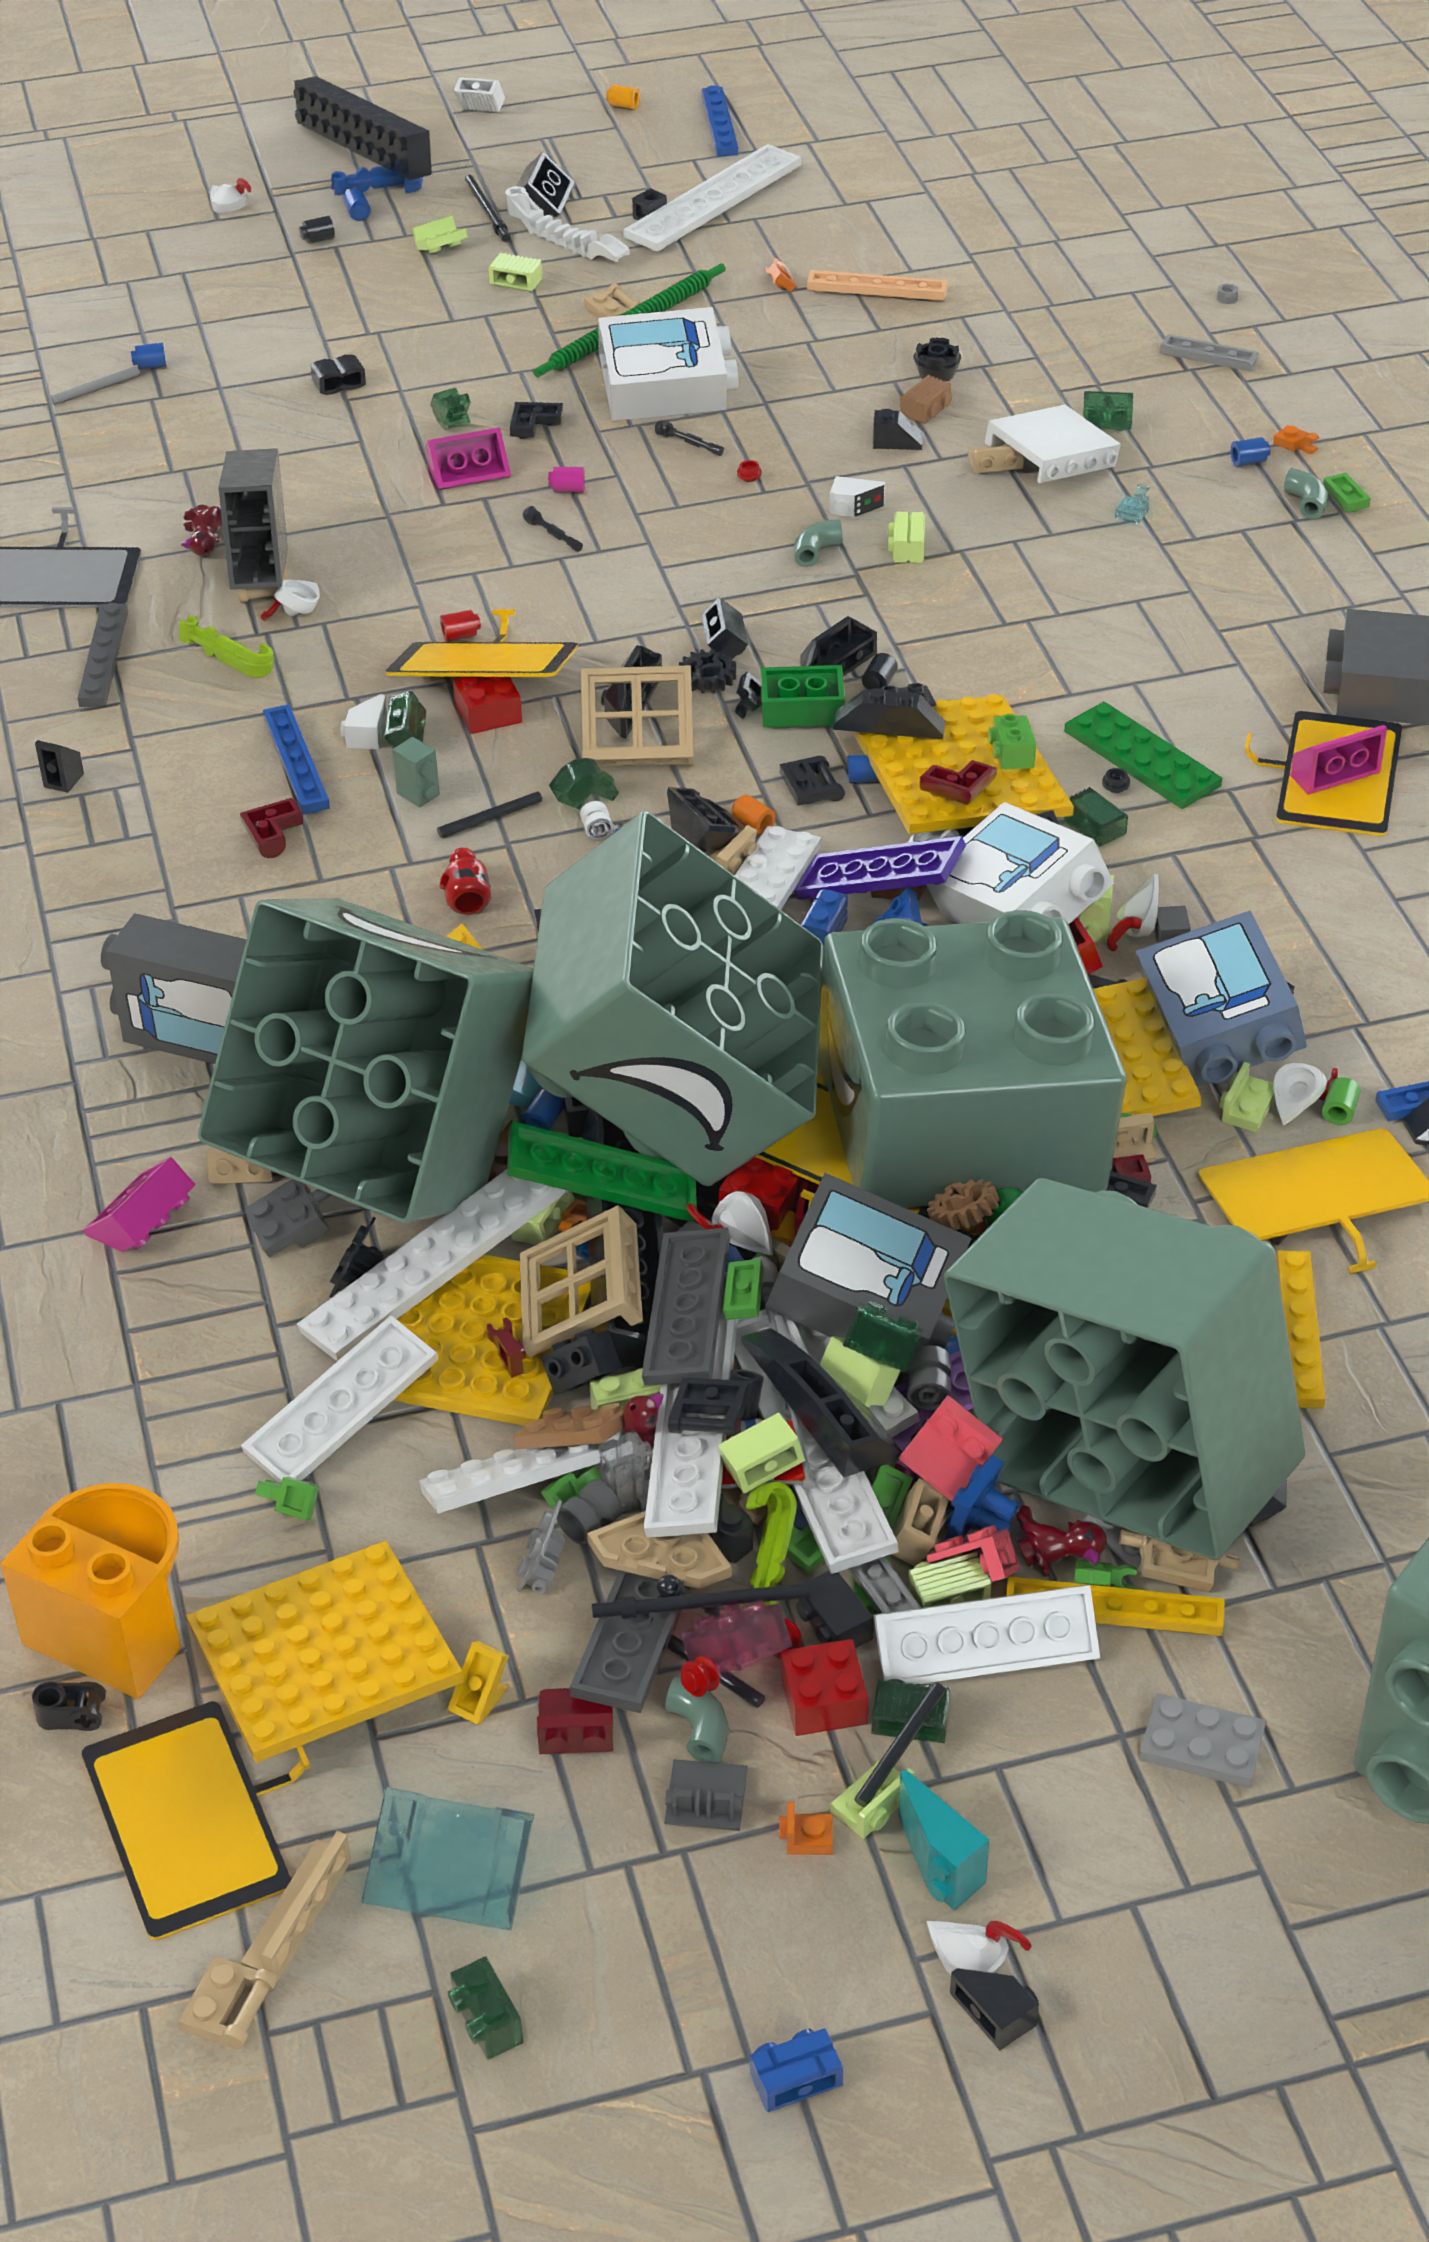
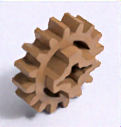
(964, 1204)

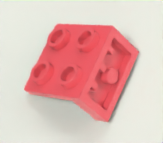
(950, 1448)
(997, 1548)

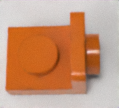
(806, 1832)

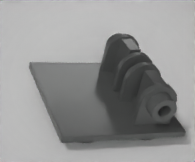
(706, 1795)

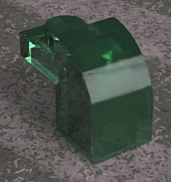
(451, 408)
(579, 779)

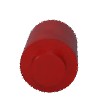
(459, 625)

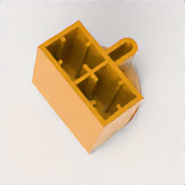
(96, 1587)

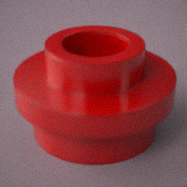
(749, 471)

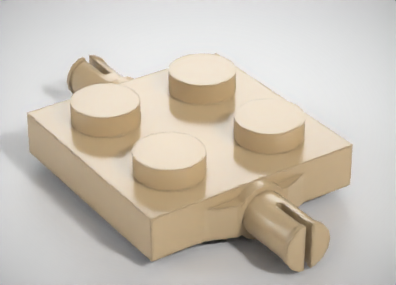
(1174, 1564)

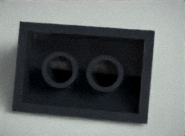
(546, 184)

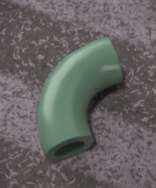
(1308, 488)
(815, 538)
(706, 1719)

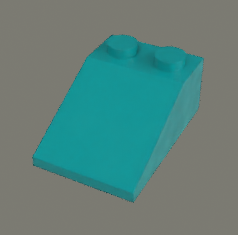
(943, 1842)

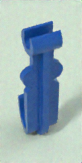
(376, 178)

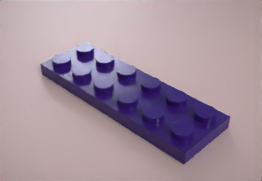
(881, 867)

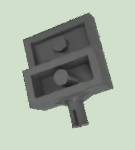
(288, 1216)

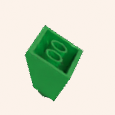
(801, 695)

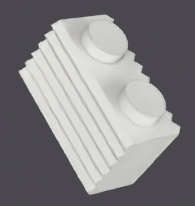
(479, 94)

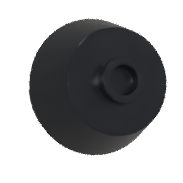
(937, 359)

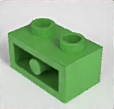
(1012, 741)

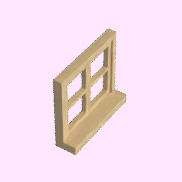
(637, 754)
(621, 1272)

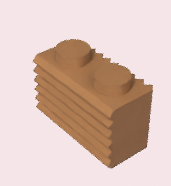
(926, 399)

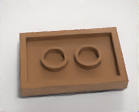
(571, 1427)

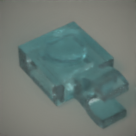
(1134, 508)

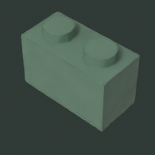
(416, 771)

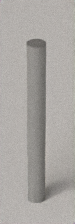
(94, 385)

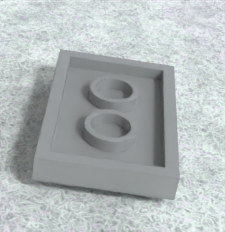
(1202, 1740)

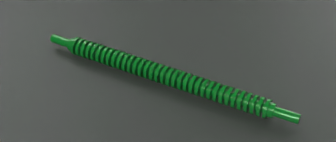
(659, 303)

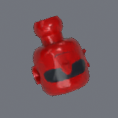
(465, 883)

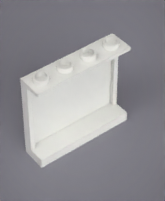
(1055, 441)

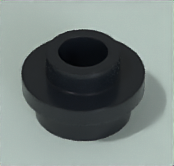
(1116, 780)

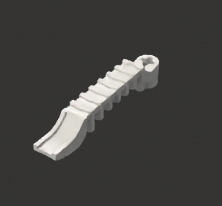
(580, 242)

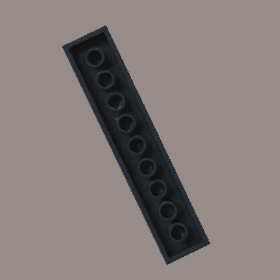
(363, 127)
(627, 1339)

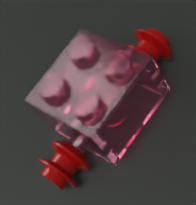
(734, 1643)

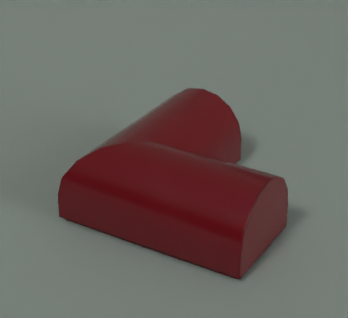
(955, 785)
(267, 823)

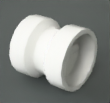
(596, 820)

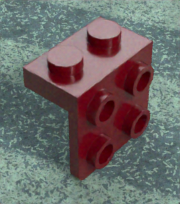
(572, 1724)

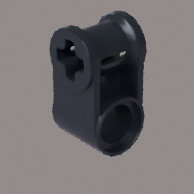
(67, 1705)

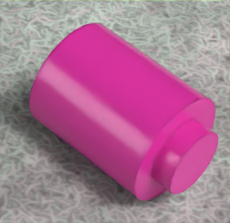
(567, 479)

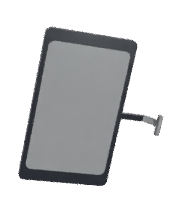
(66, 574)

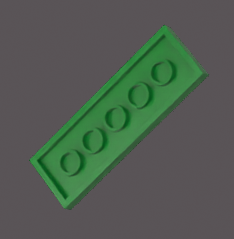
(1143, 755)
(599, 1171)

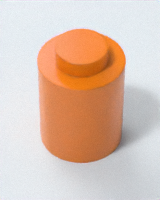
(753, 813)

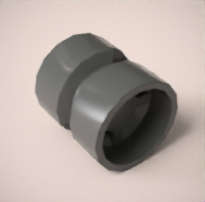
(929, 1377)
(592, 1510)

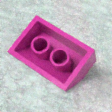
(467, 458)
(1339, 760)
(141, 1206)

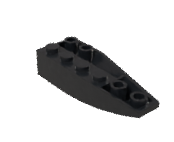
(830, 1413)

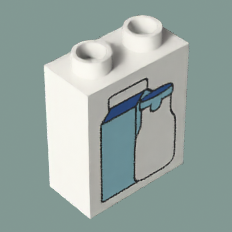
(665, 363)
(1022, 865)

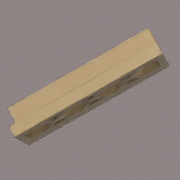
(299, 1905)

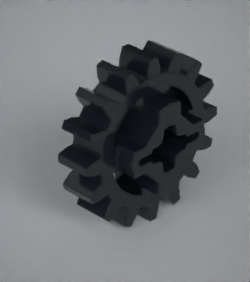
(710, 670)

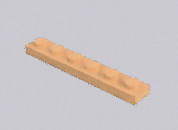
(877, 285)

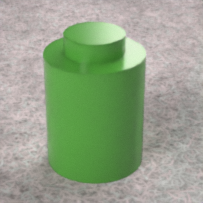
(1341, 1101)

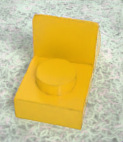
(481, 1683)

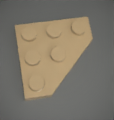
(688, 1557)

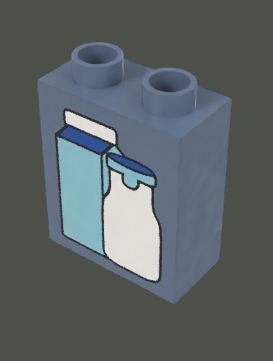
(1223, 998)

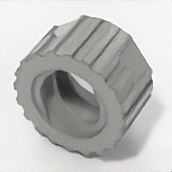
(1227, 293)

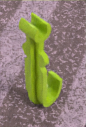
(227, 650)
(775, 1534)

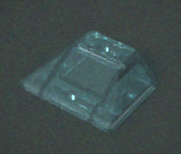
(448, 1859)

